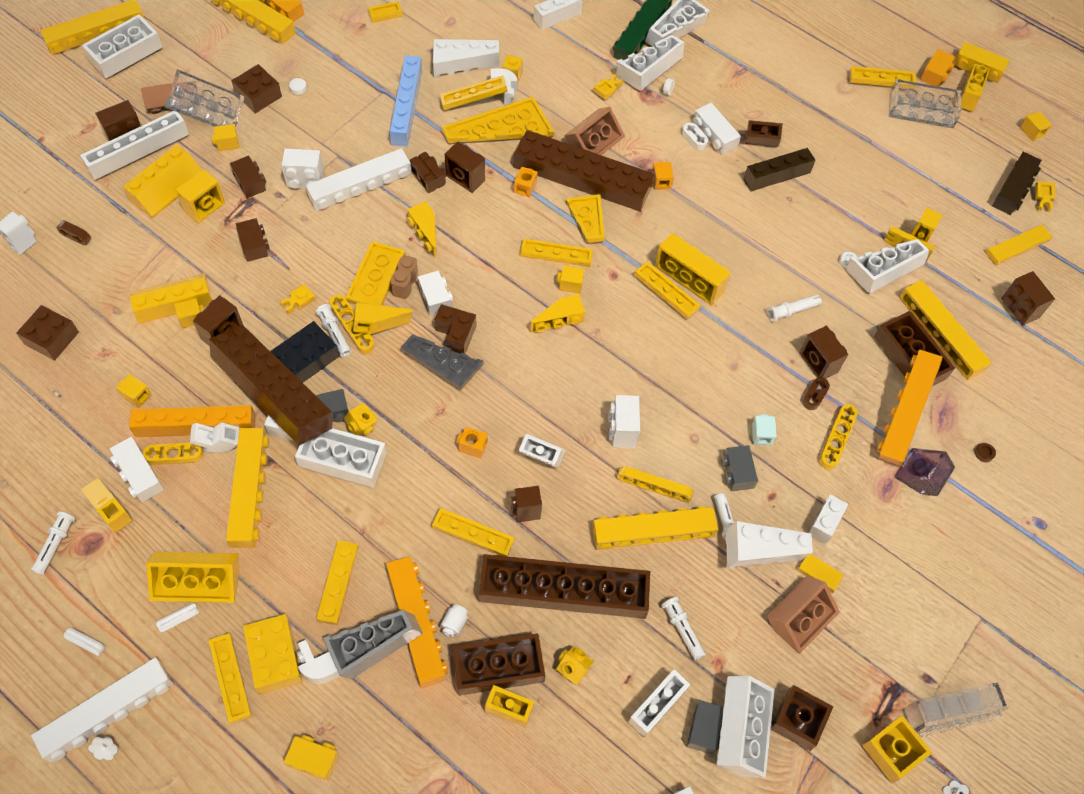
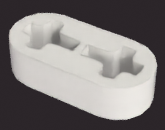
(696, 135)

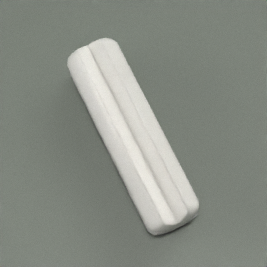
(177, 617)
(84, 641)

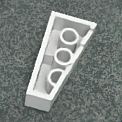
(678, 21)
(464, 55)
(652, 62)
(887, 265)
(763, 545)

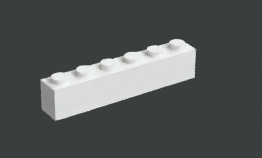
(134, 144)
(358, 179)
(102, 710)

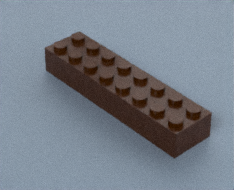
(584, 170)
(271, 384)
(565, 586)

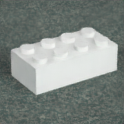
(122, 46)
(343, 456)
(746, 727)

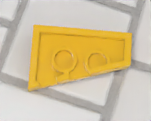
(589, 216)

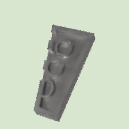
(449, 365)

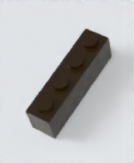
(779, 169)
(1017, 183)

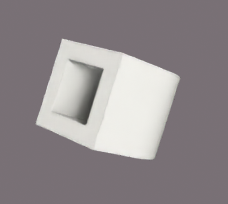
(511, 83)
(215, 440)
(316, 670)

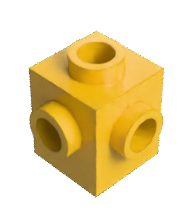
(361, 420)
(574, 664)

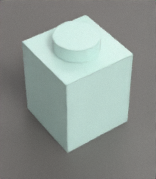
(764, 430)

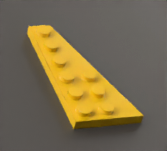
(500, 123)

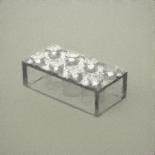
(203, 100)
(925, 103)
(955, 709)

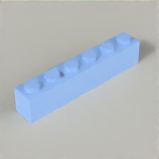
(406, 101)

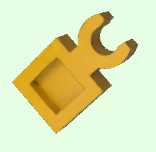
(607, 88)
(1046, 194)
(299, 297)

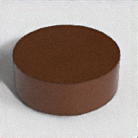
(985, 452)

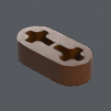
(73, 232)
(813, 392)

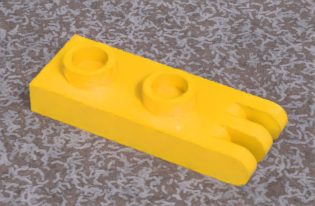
(897, 236)

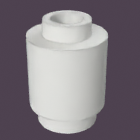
(454, 621)

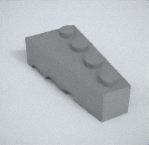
(366, 645)

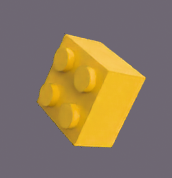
(200, 196)
(897, 749)

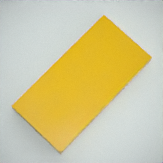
(374, 274)

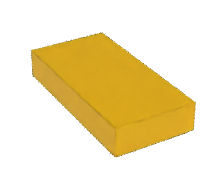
(385, 12)
(820, 570)

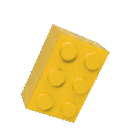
(272, 654)

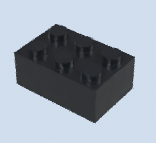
(307, 351)

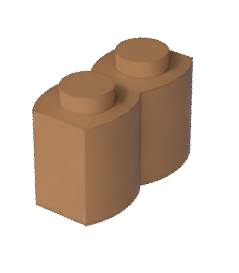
(404, 277)

